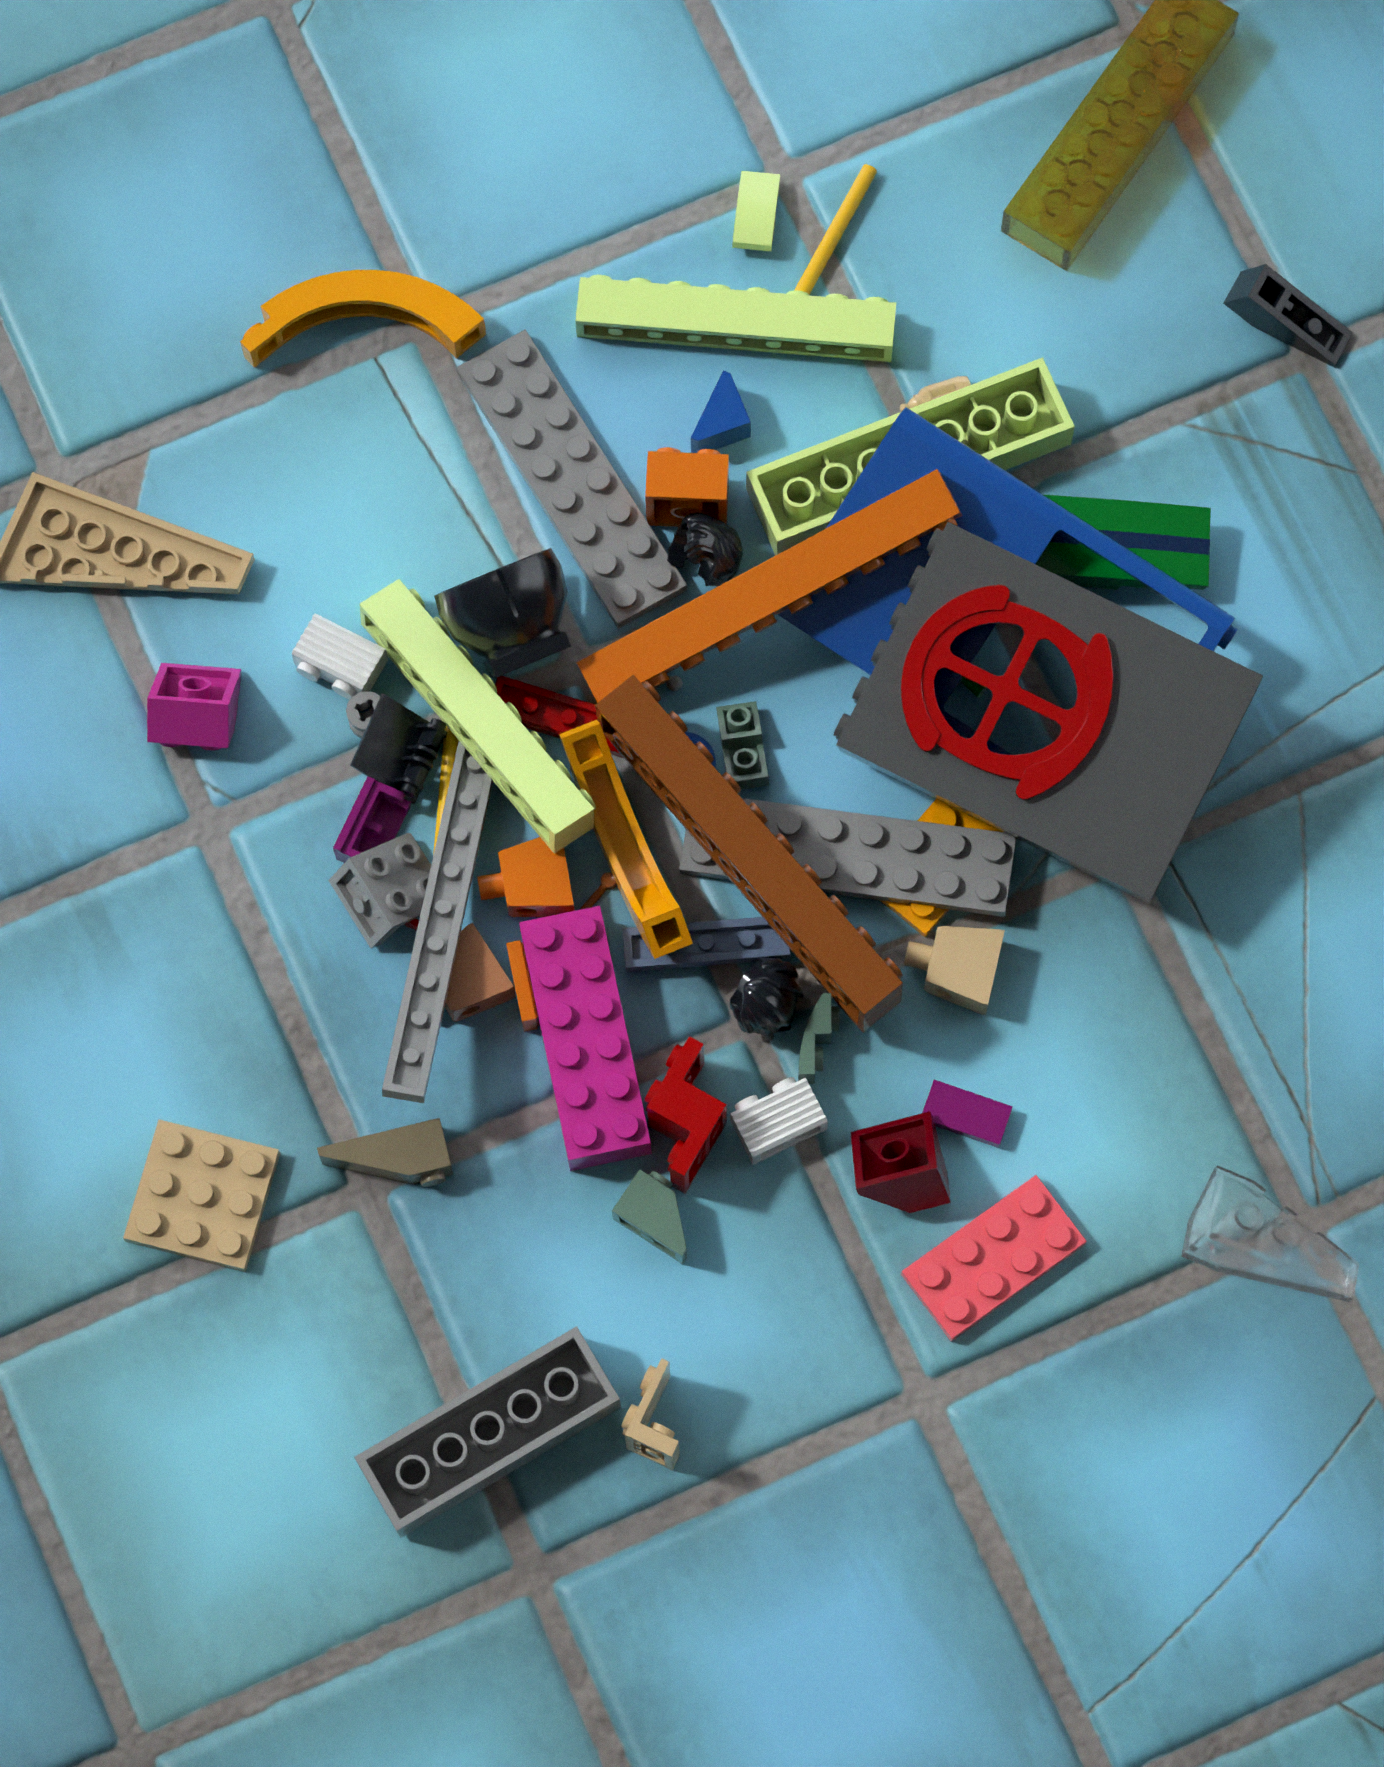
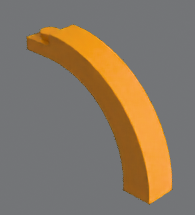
(364, 295)
(623, 844)

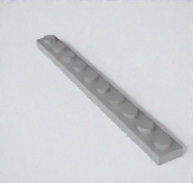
(438, 931)

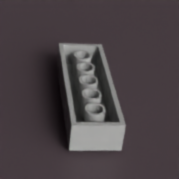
(488, 1431)

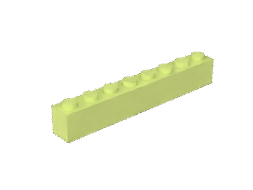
(735, 318)
(478, 716)

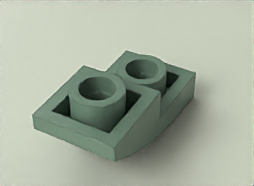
(743, 744)
(818, 1031)

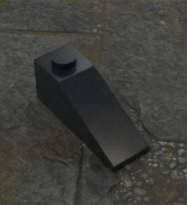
(1287, 314)

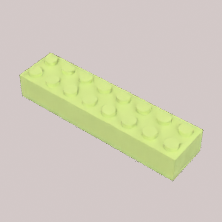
(1000, 418)

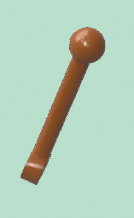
(607, 882)

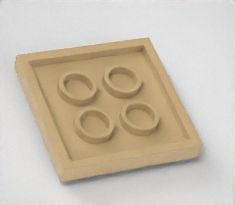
(201, 1195)

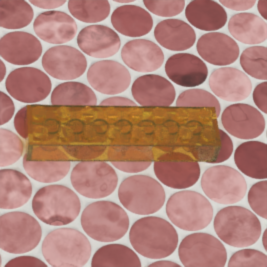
(1117, 126)

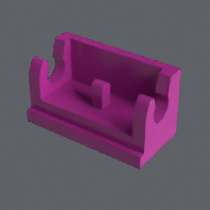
(372, 820)

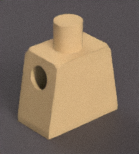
(959, 964)

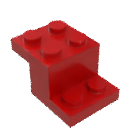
(685, 1113)

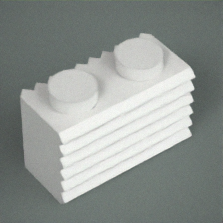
(338, 657)
(778, 1119)

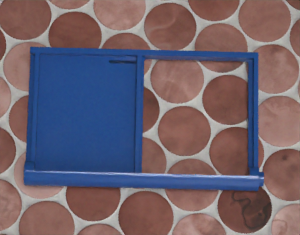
(993, 508)

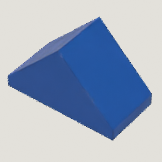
(723, 418)

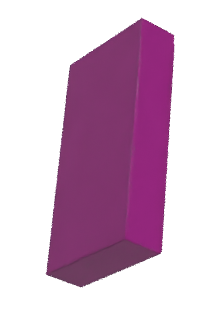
(967, 1113)

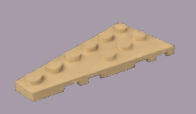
(91, 542)

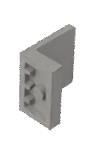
(383, 887)

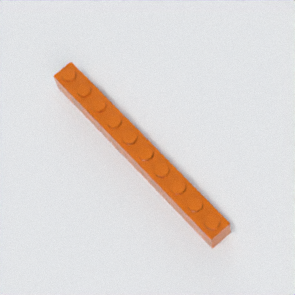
(774, 586)

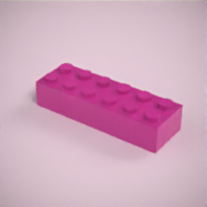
(585, 1038)

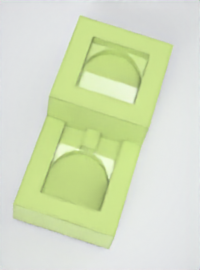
(756, 211)

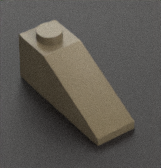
(401, 1154)

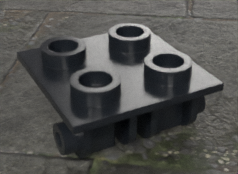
(399, 747)

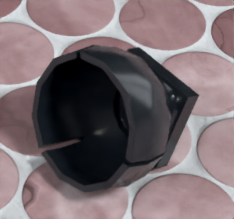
(509, 613)

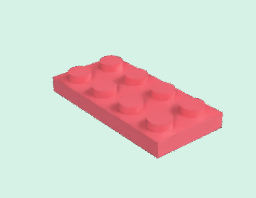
(993, 1258)

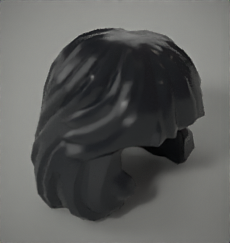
(709, 544)

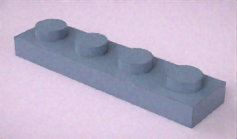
(712, 944)

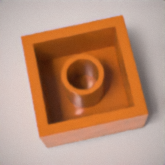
(685, 485)

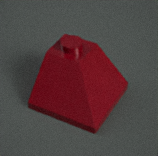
(901, 1164)

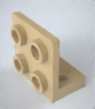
(657, 1440)

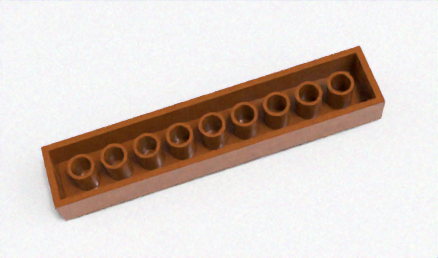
(749, 852)

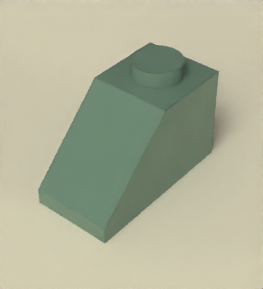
(652, 1213)

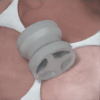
(359, 721)

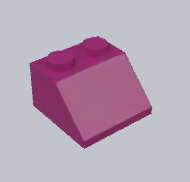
(193, 706)

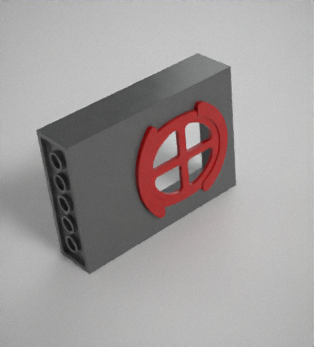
(1129, 752)

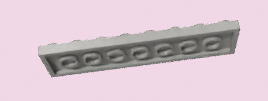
(572, 479)
(886, 857)

